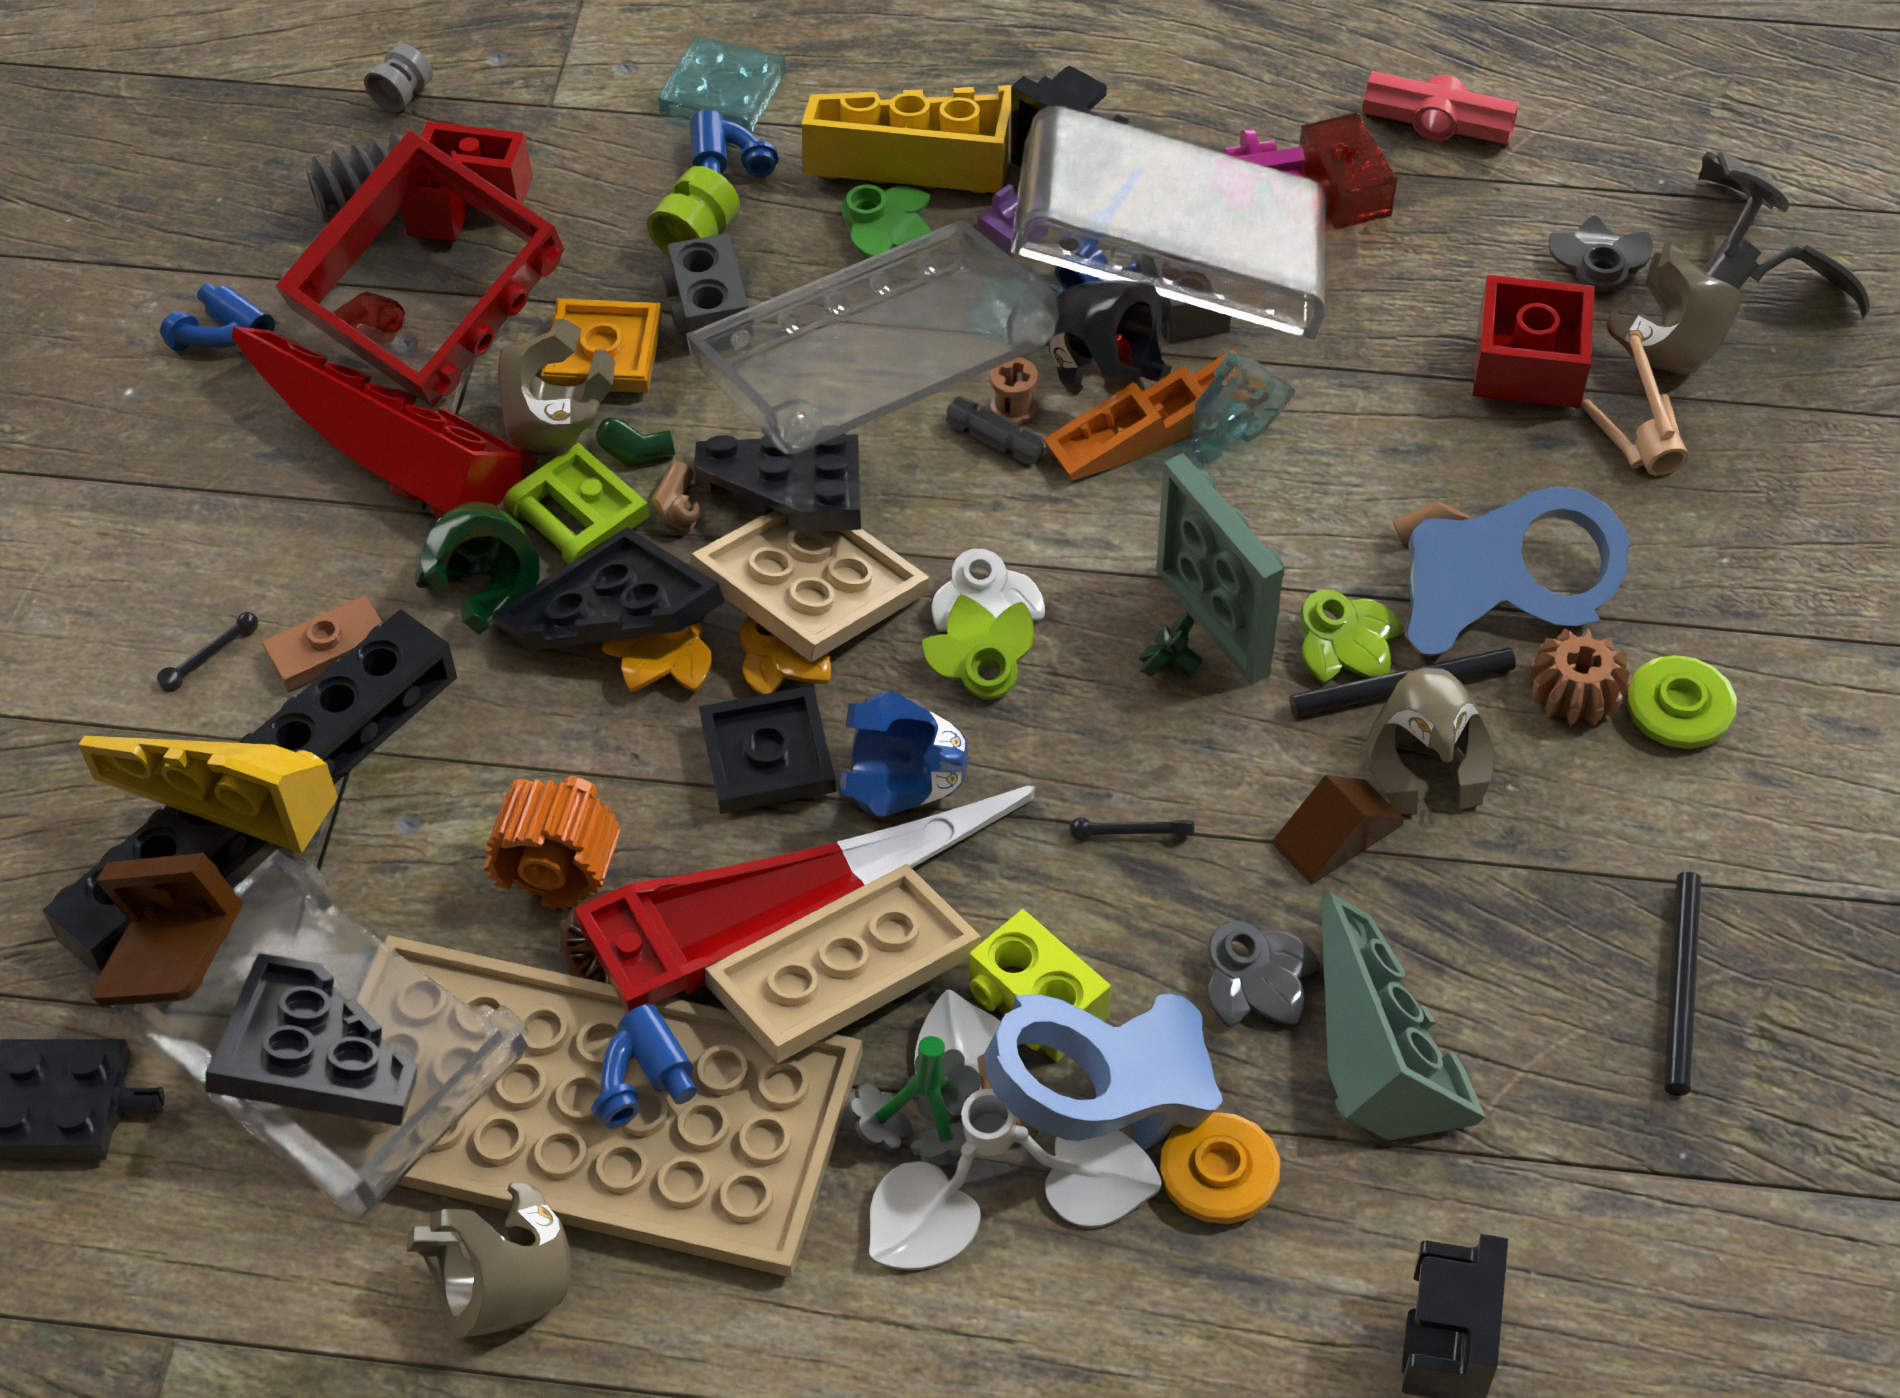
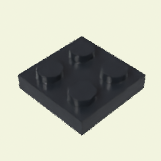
(767, 749)

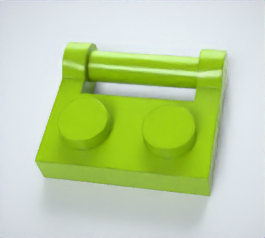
(586, 492)

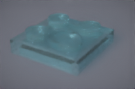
(724, 80)

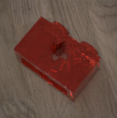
(1349, 169)

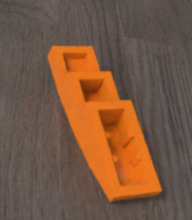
(1131, 423)

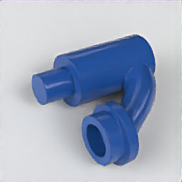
(709, 140)
(222, 306)
(648, 1039)

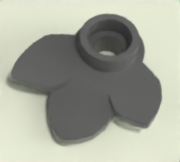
(1600, 255)
(1263, 981)

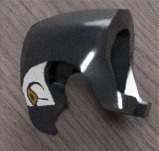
(1087, 330)

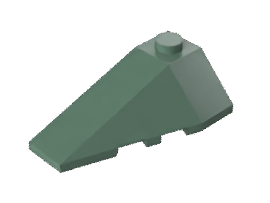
(1379, 1038)

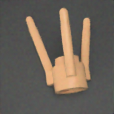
(1657, 440)

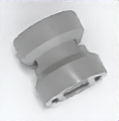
(395, 81)

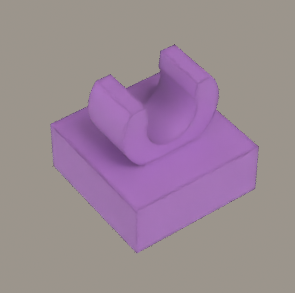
(998, 219)

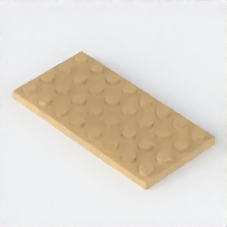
(703, 1177)

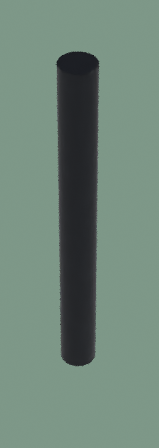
(1384, 685)
(1683, 984)

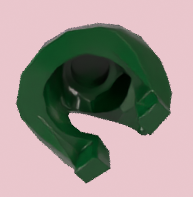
(479, 541)

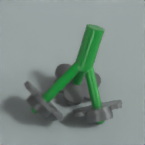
(941, 1087)

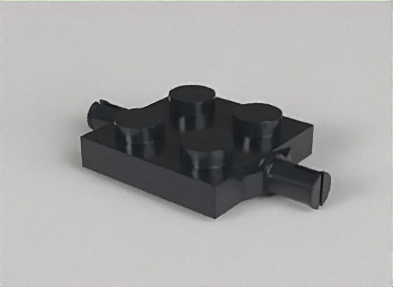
(66, 1097)

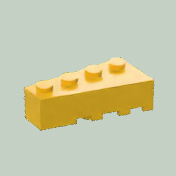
(910, 138)

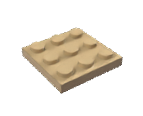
(809, 585)

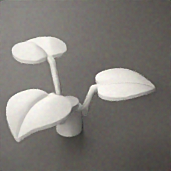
(927, 1221)

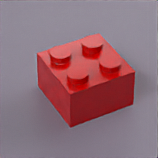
(1534, 341)

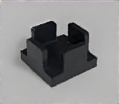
(1067, 89)
(1456, 1321)

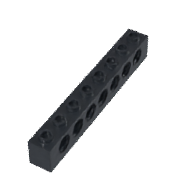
(335, 718)

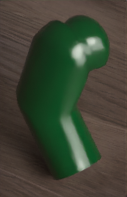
(631, 446)

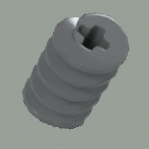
(344, 177)

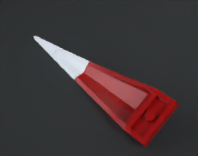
(669, 929)

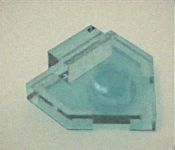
(1236, 405)

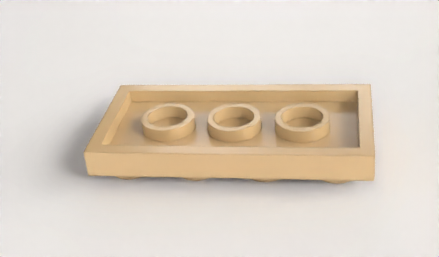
(841, 962)

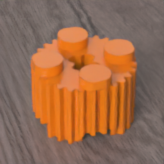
(552, 841)

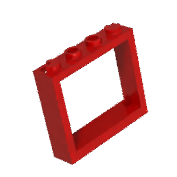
(365, 218)

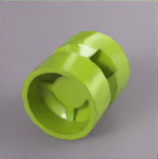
(695, 208)

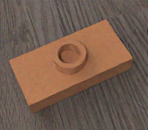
(311, 646)

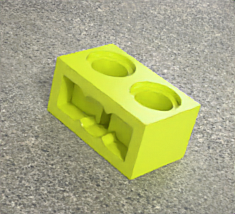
(1048, 971)

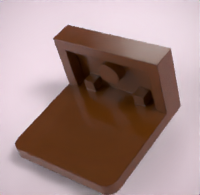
(177, 923)

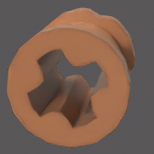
(1014, 392)

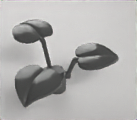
(1737, 257)

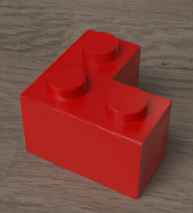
(491, 153)

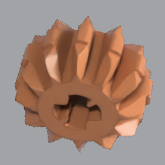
(1579, 677)

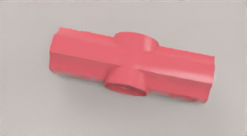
(1440, 107)

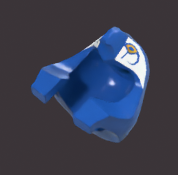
(901, 755)

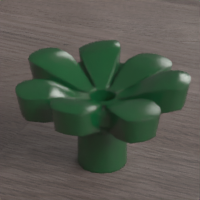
(1171, 648)

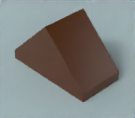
(1335, 825)

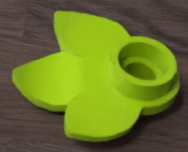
(979, 641)
(1351, 641)

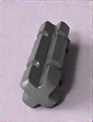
(995, 430)

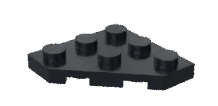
(812, 487)
(610, 594)
(308, 1048)

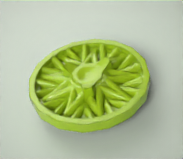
(1681, 702)

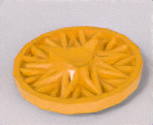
(1220, 1169)

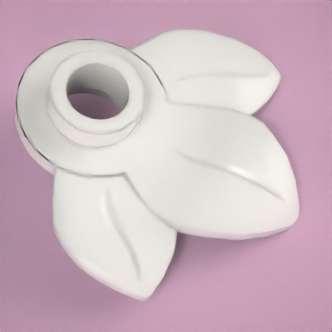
(994, 593)

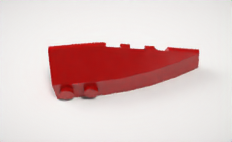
(383, 430)

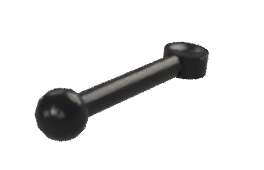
(171, 678)
(1082, 828)

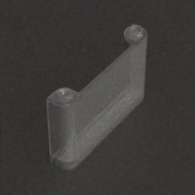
(1174, 219)
(876, 336)
(455, 1047)

